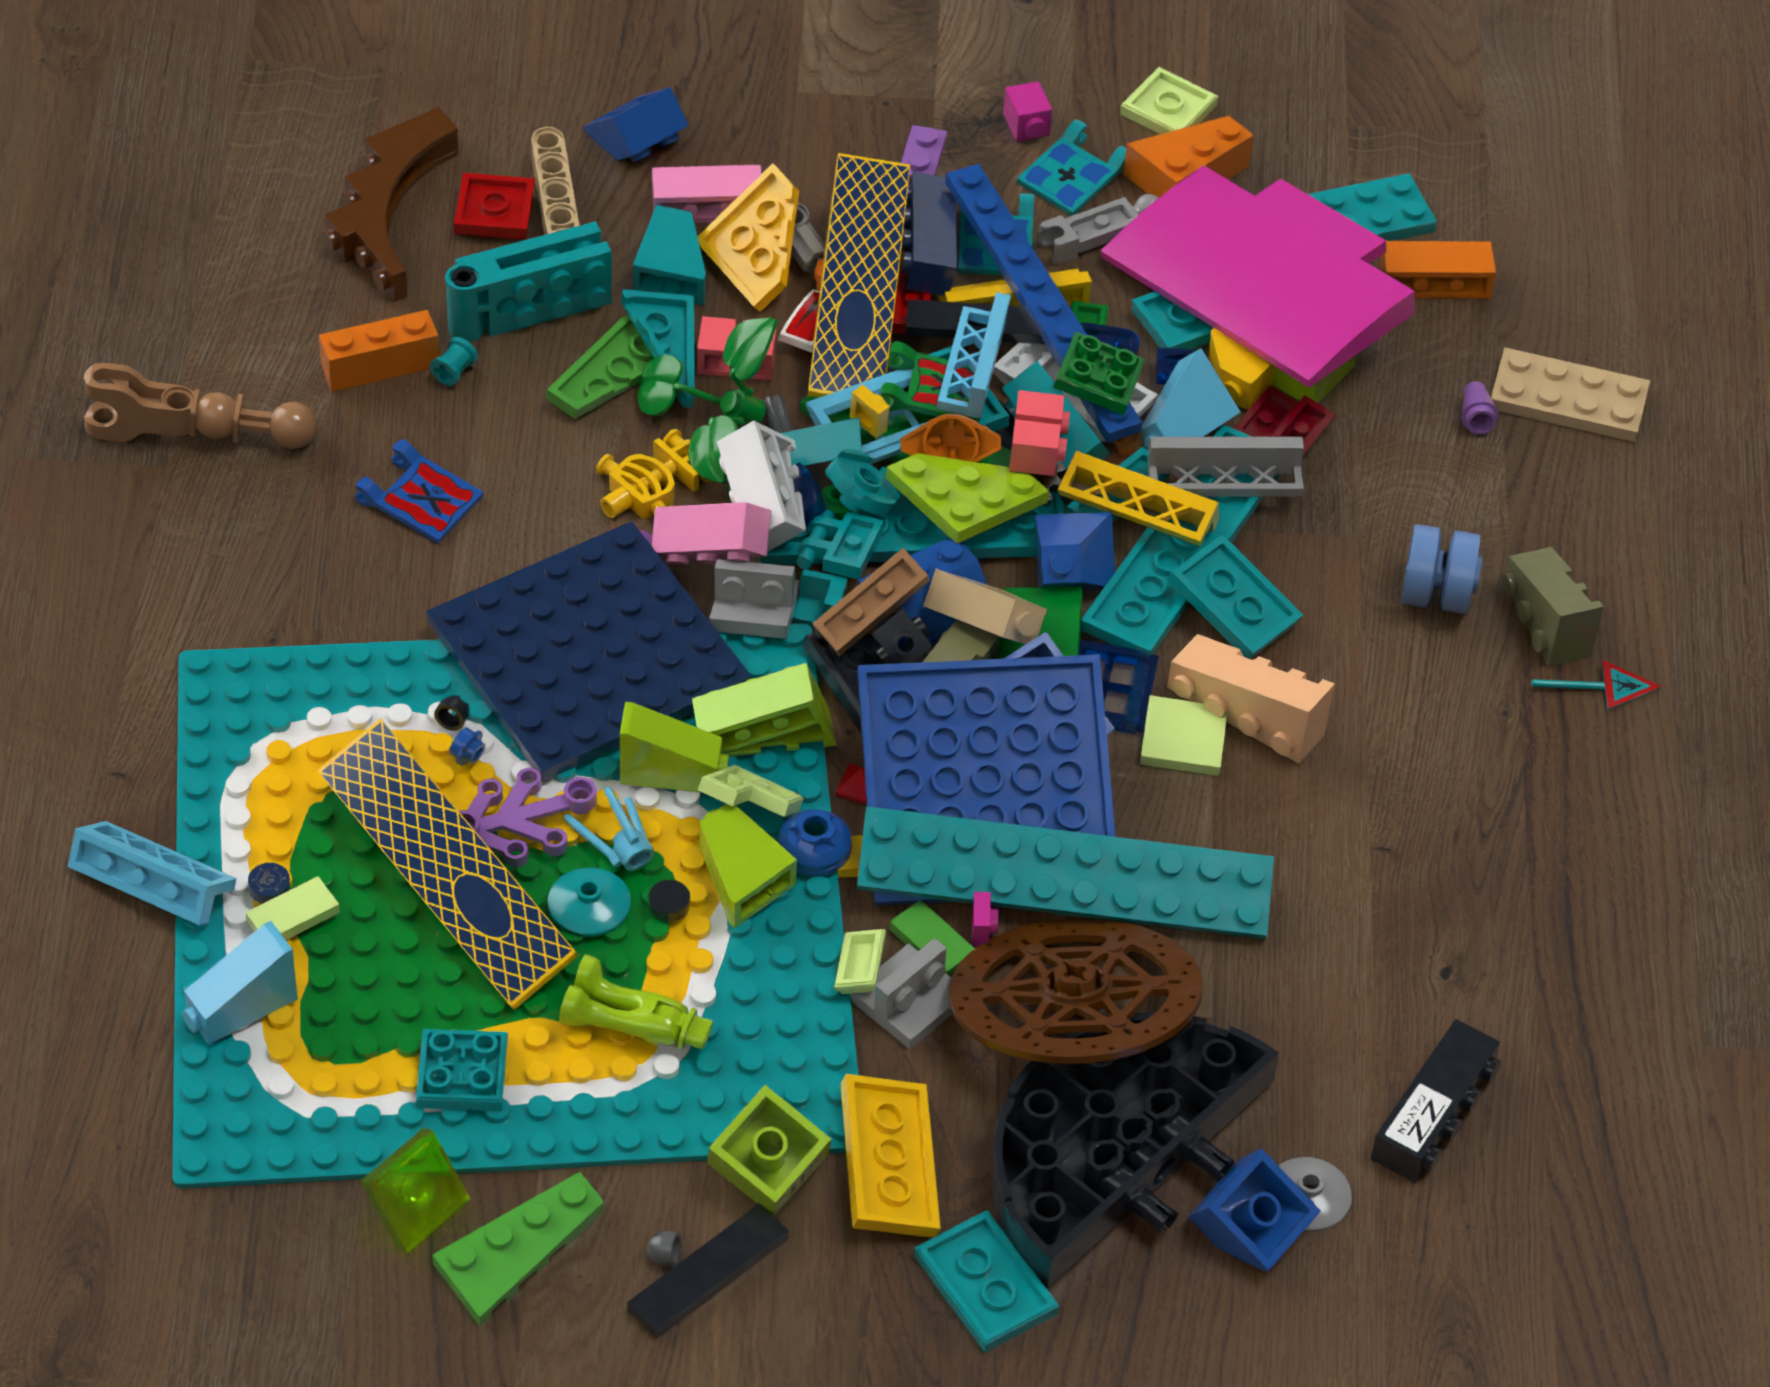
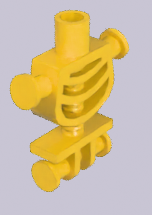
(641, 476)

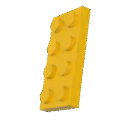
(890, 1156)

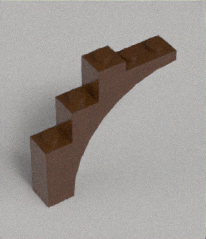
(371, 196)

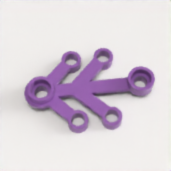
(578, 796)

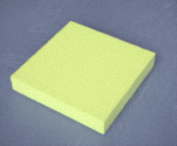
(1168, 103)
(1182, 736)

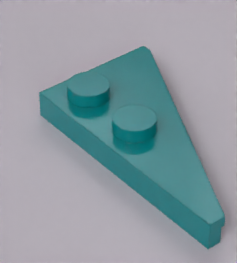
(666, 328)

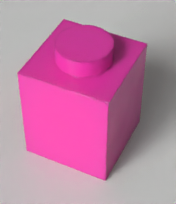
(1027, 111)

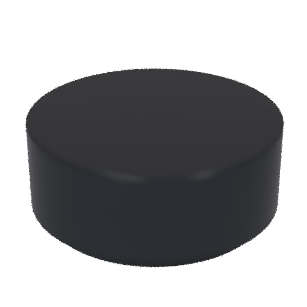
(669, 900)

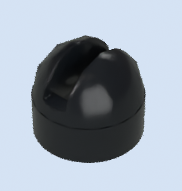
(450, 721)

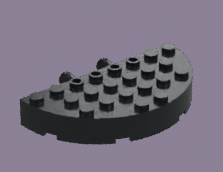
(1099, 1137)

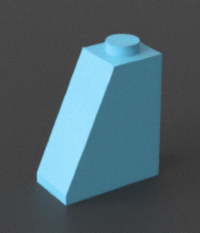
(1190, 402)
(242, 986)

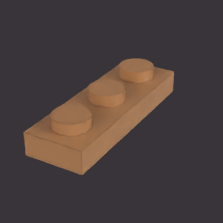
(871, 601)

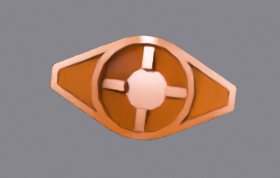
(953, 438)

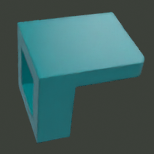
(818, 595)

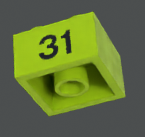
(769, 1150)

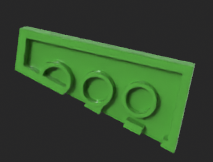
(603, 371)
(506, 1251)

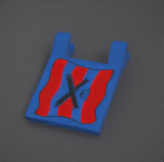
(423, 497)

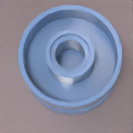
(1452, 571)

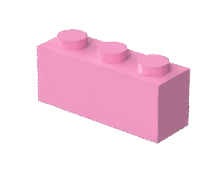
(701, 189)
(710, 532)

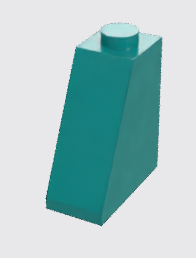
(670, 256)

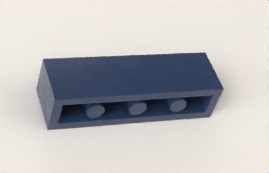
(929, 236)

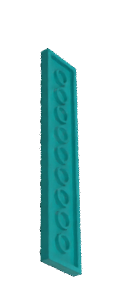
(1066, 872)

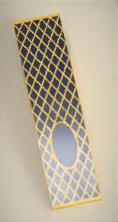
(859, 273)
(448, 863)

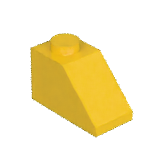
(1239, 369)

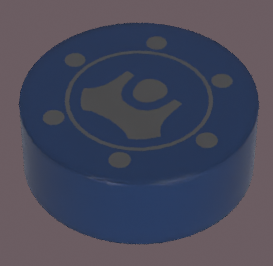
(268, 882)

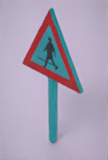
(1618, 684)

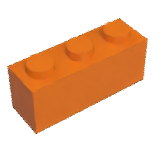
(1441, 267)
(378, 350)

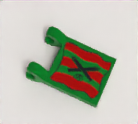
(924, 382)

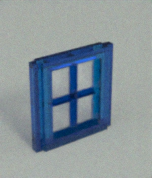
(1126, 683)

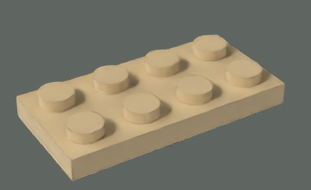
(1570, 394)

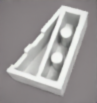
(762, 475)

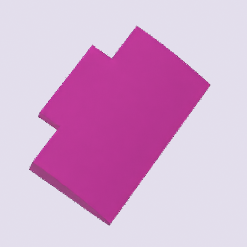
(1265, 271)

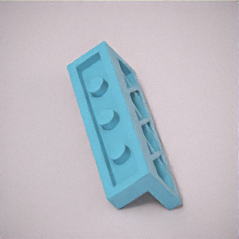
(981, 362)
(148, 870)

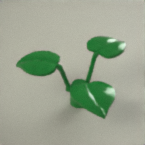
(745, 354)

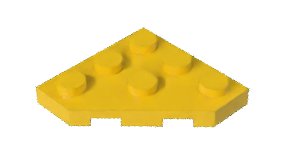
(755, 237)

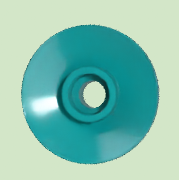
(589, 914)

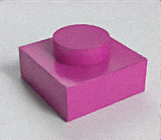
(983, 918)

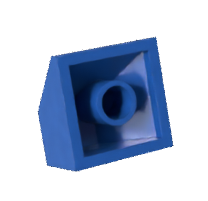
(1074, 550)

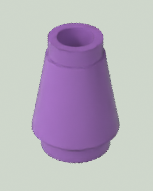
(1478, 409)

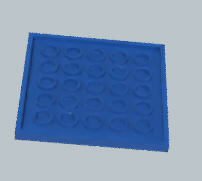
(988, 743)

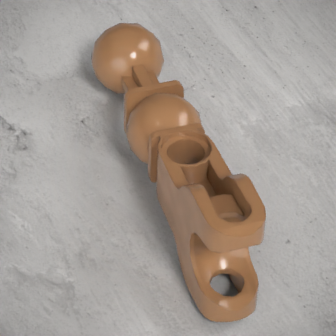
(159, 408)

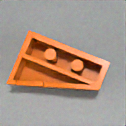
(1168, 158)

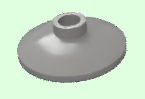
(1331, 1193)

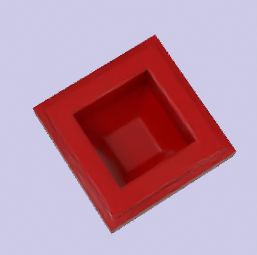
(853, 784)

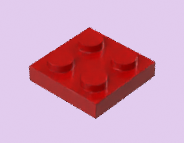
(494, 206)

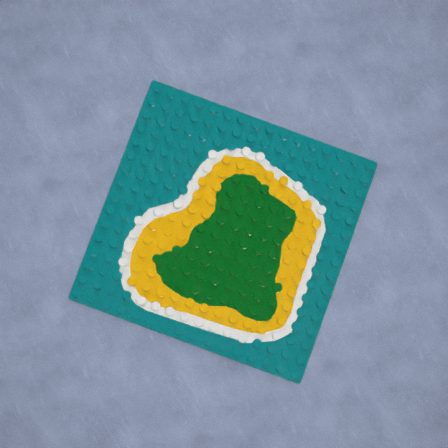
(335, 1073)

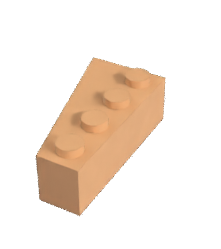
(1258, 699)

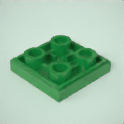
(1099, 373)

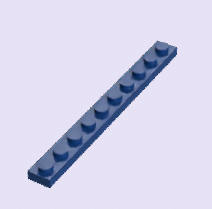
(1029, 281)

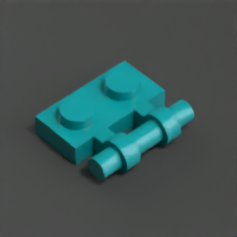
(851, 544)

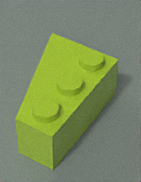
(767, 712)

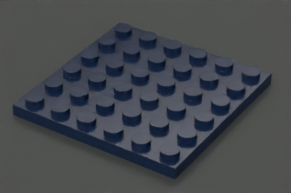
(577, 640)

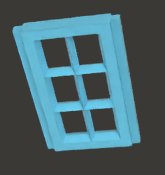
(839, 401)

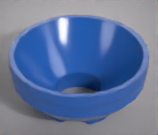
(820, 853)

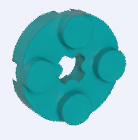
(862, 483)

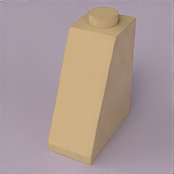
(985, 607)

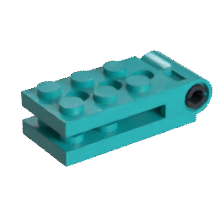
(528, 282)

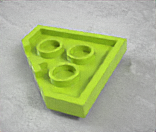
(965, 494)

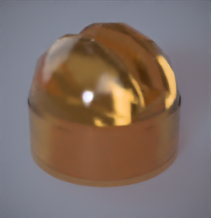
(1127, 446)

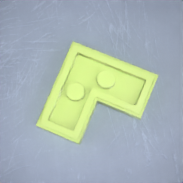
(738, 785)

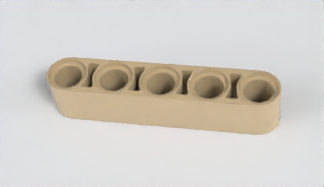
(553, 181)

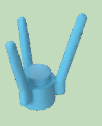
(630, 843)

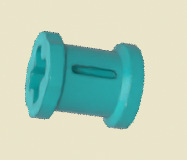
(456, 358)

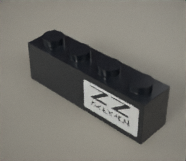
(1436, 1100)

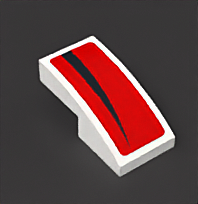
(801, 324)

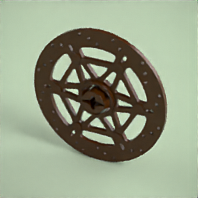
(1075, 991)

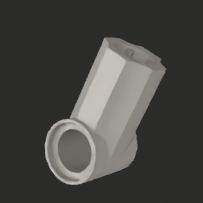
(806, 244)

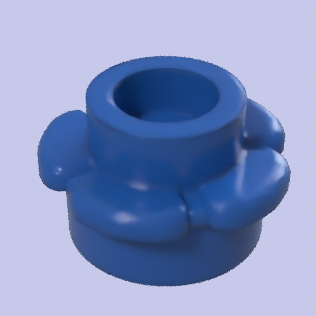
(467, 746)

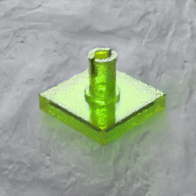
(415, 1190)

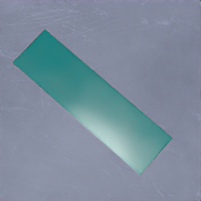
(824, 441)

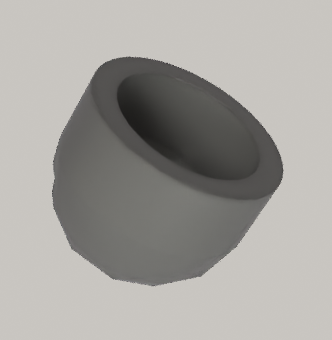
(665, 1248)

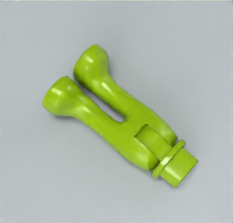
(647, 1014)

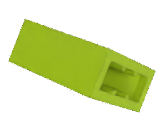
(666, 751)
(744, 863)

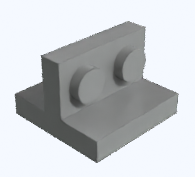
(754, 598)
(910, 993)

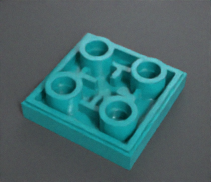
(462, 1070)

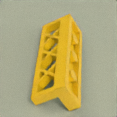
(1071, 284)
(1139, 492)

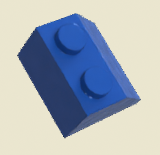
(638, 125)
(1254, 1211)

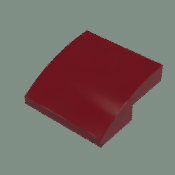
(1281, 416)

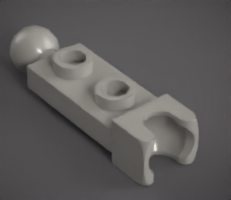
(1089, 227)

